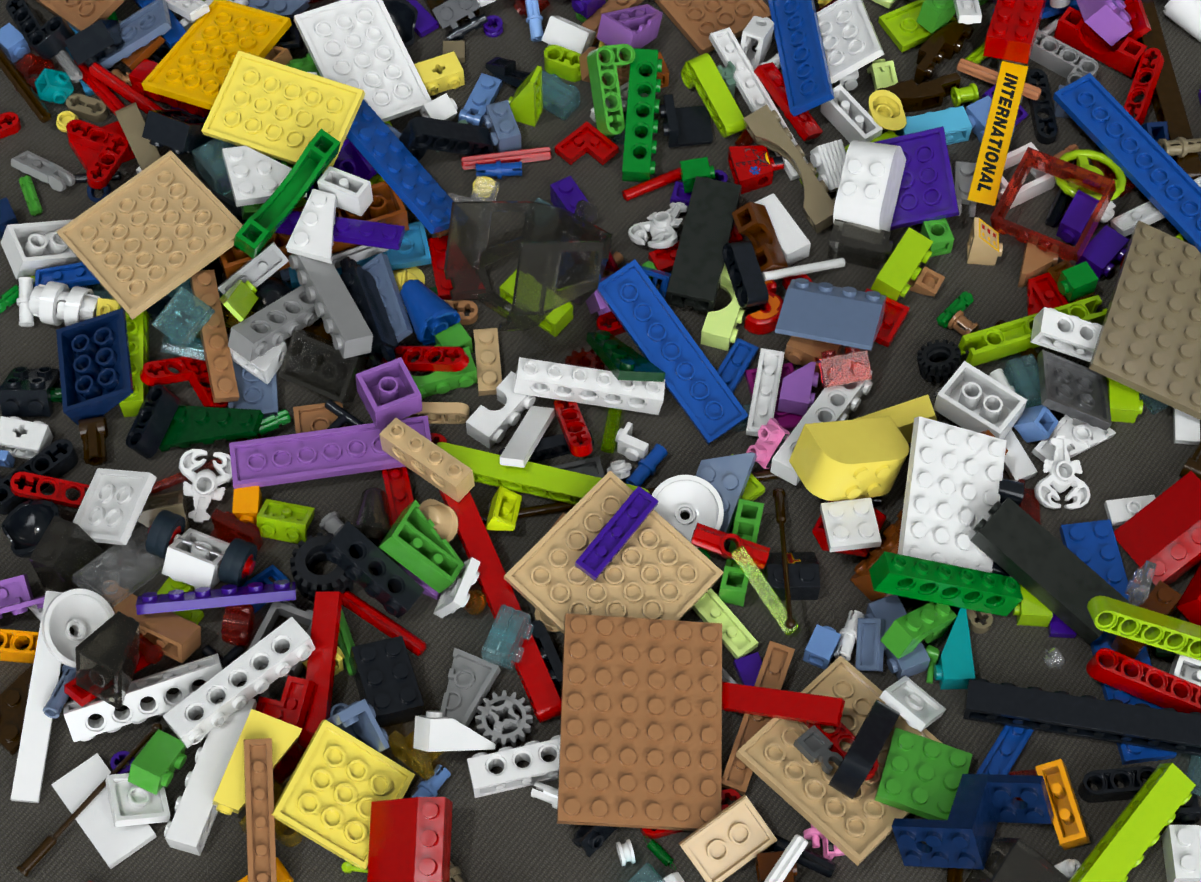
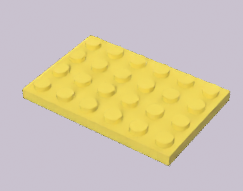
(279, 108)

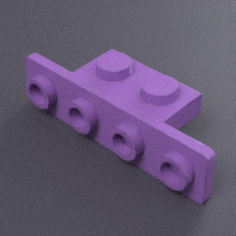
(17, 595)

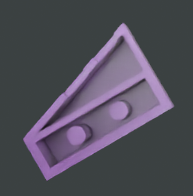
(630, 26)

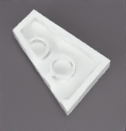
(315, 228)
(1080, 434)

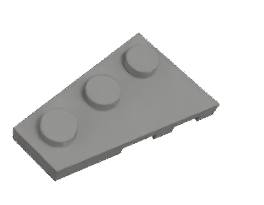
(467, 686)

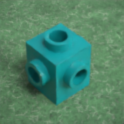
(54, 86)

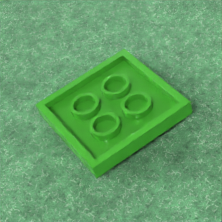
(921, 775)

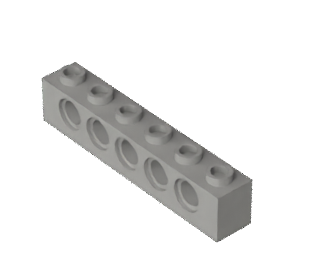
(272, 324)

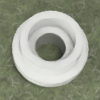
(620, 468)

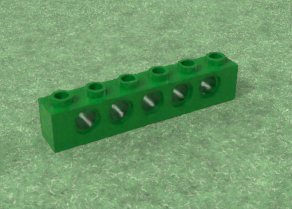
(634, 168)
(945, 584)

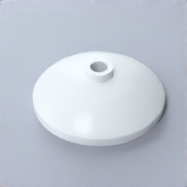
(692, 496)
(77, 609)

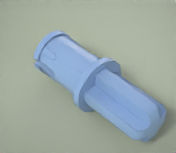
(534, 20)

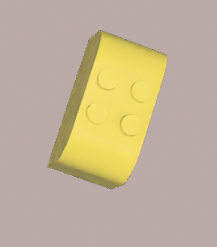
(849, 458)

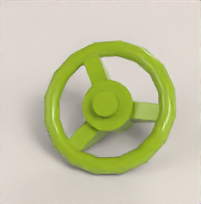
(1082, 157)

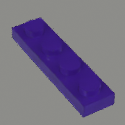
(616, 533)

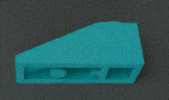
(956, 660)

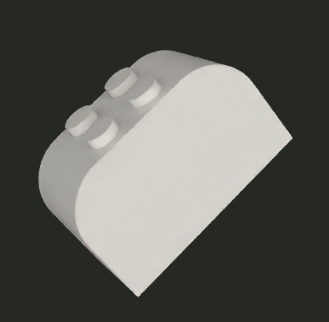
(870, 184)

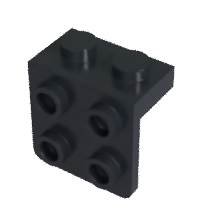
(686, 124)
(28, 392)

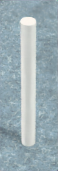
(803, 269)

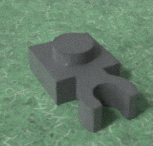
(817, 746)

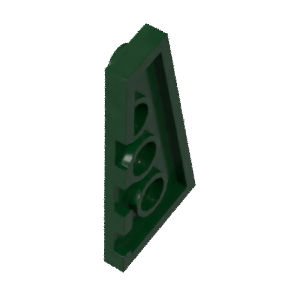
(622, 359)
(209, 424)

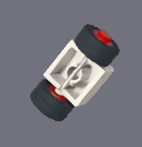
(197, 556)

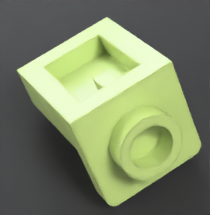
(882, 73)

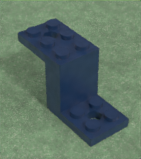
(972, 822)

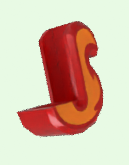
(765, 319)

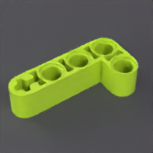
(707, 80)

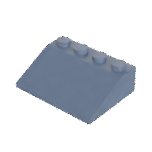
(831, 314)

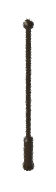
(779, 495)
(51, 840)

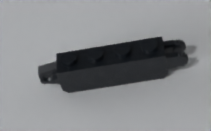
(369, 302)

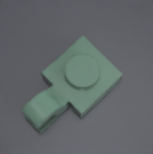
(727, 75)

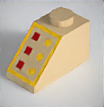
(983, 244)

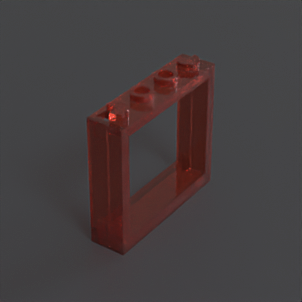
(1065, 171)

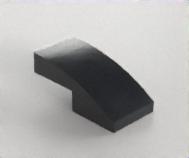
(506, 71)

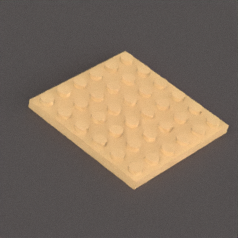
(151, 234)
(649, 578)
(850, 824)

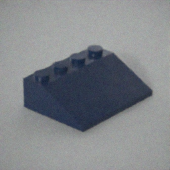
(94, 365)

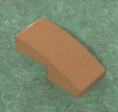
(927, 282)

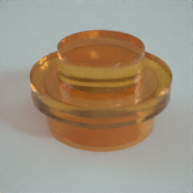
(476, 602)

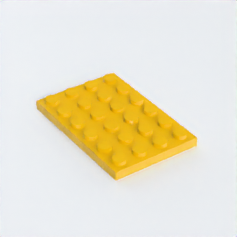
(204, 54)

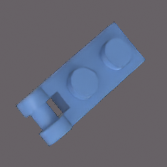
(482, 95)

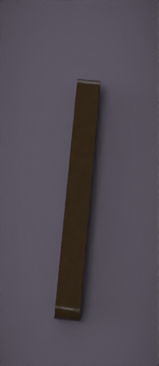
(1166, 96)

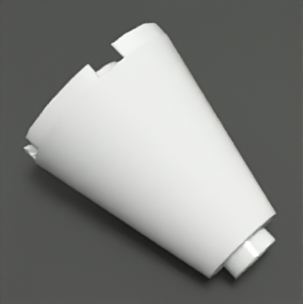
(1186, 15)

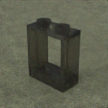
(859, 244)

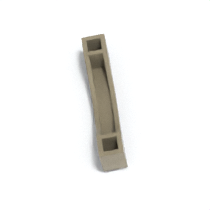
(766, 130)

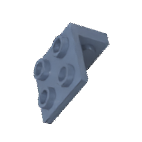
(363, 721)

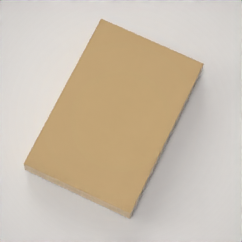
(728, 841)

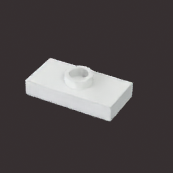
(1123, 509)

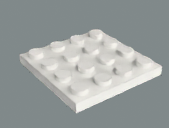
(847, 37)

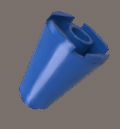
(427, 311)

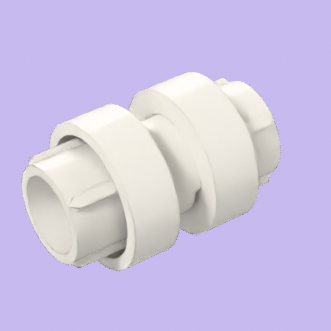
(56, 303)

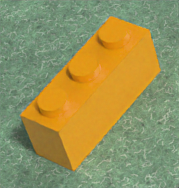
(1066, 811)

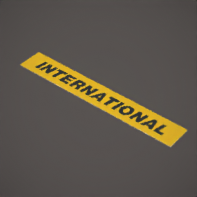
(998, 133)

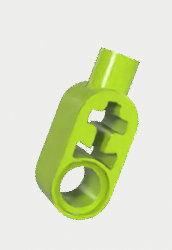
(562, 63)

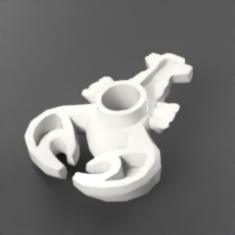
(660, 226)
(1061, 477)
(205, 481)

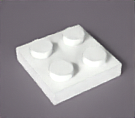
(850, 525)
(457, 593)
(912, 703)
(133, 804)

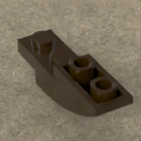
(939, 46)
(926, 94)

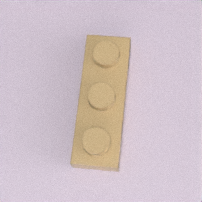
(487, 360)

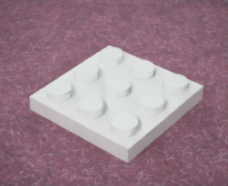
(114, 504)

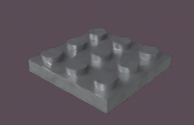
(1074, 390)

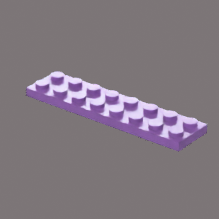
(314, 454)

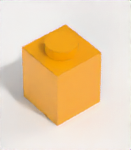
(247, 503)

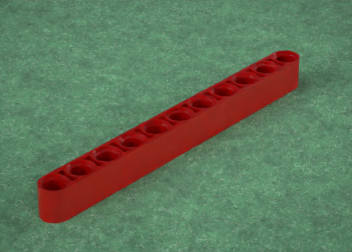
(499, 592)

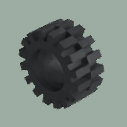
(939, 351)

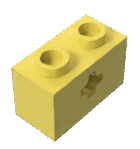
(441, 73)

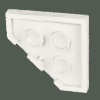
(252, 175)

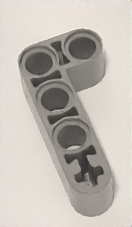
(1062, 58)

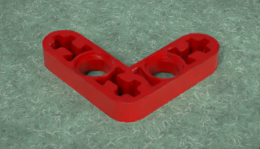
(83, 135)
(187, 370)

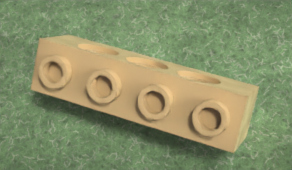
(427, 460)

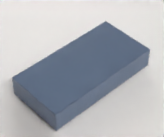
(869, 647)

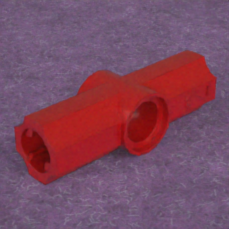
(713, 541)

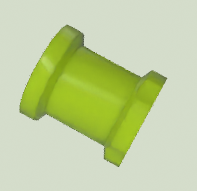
(964, 94)

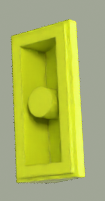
(503, 510)

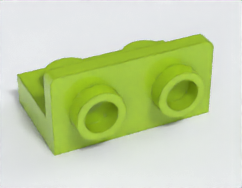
(284, 521)

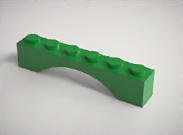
(275, 210)

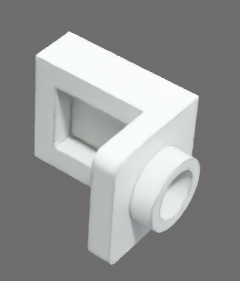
(629, 446)

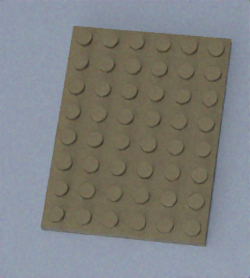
(1155, 321)

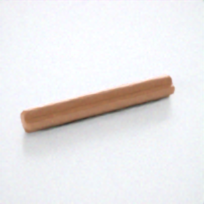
(991, 76)

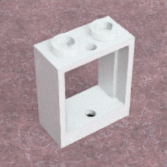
(1032, 189)

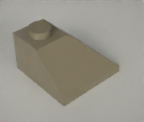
(170, 501)

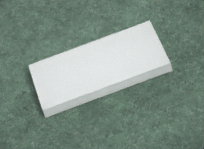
(96, 819)

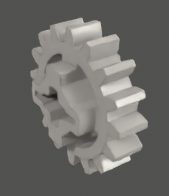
(497, 710)

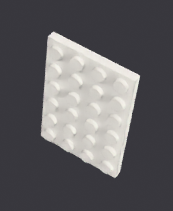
(362, 48)
(948, 492)

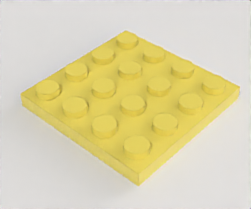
(334, 792)

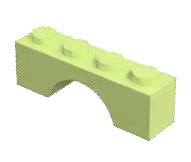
(720, 325)

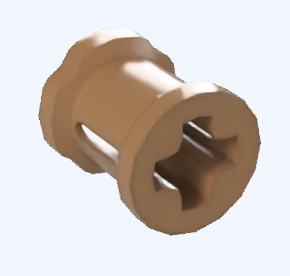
(962, 324)

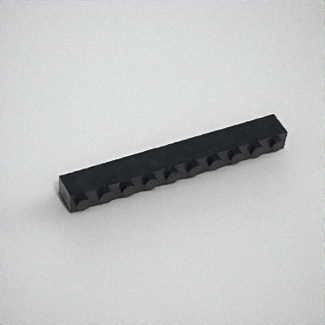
(1083, 716)

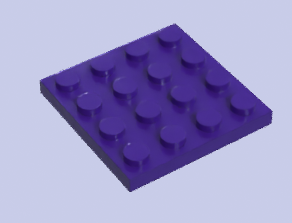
(927, 179)

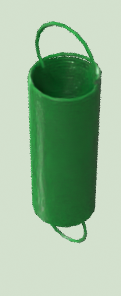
(659, 852)

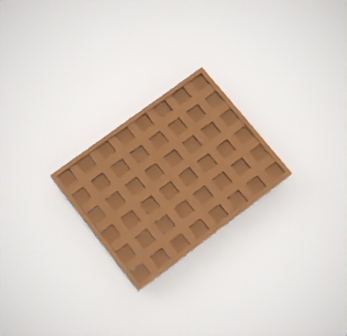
(640, 723)

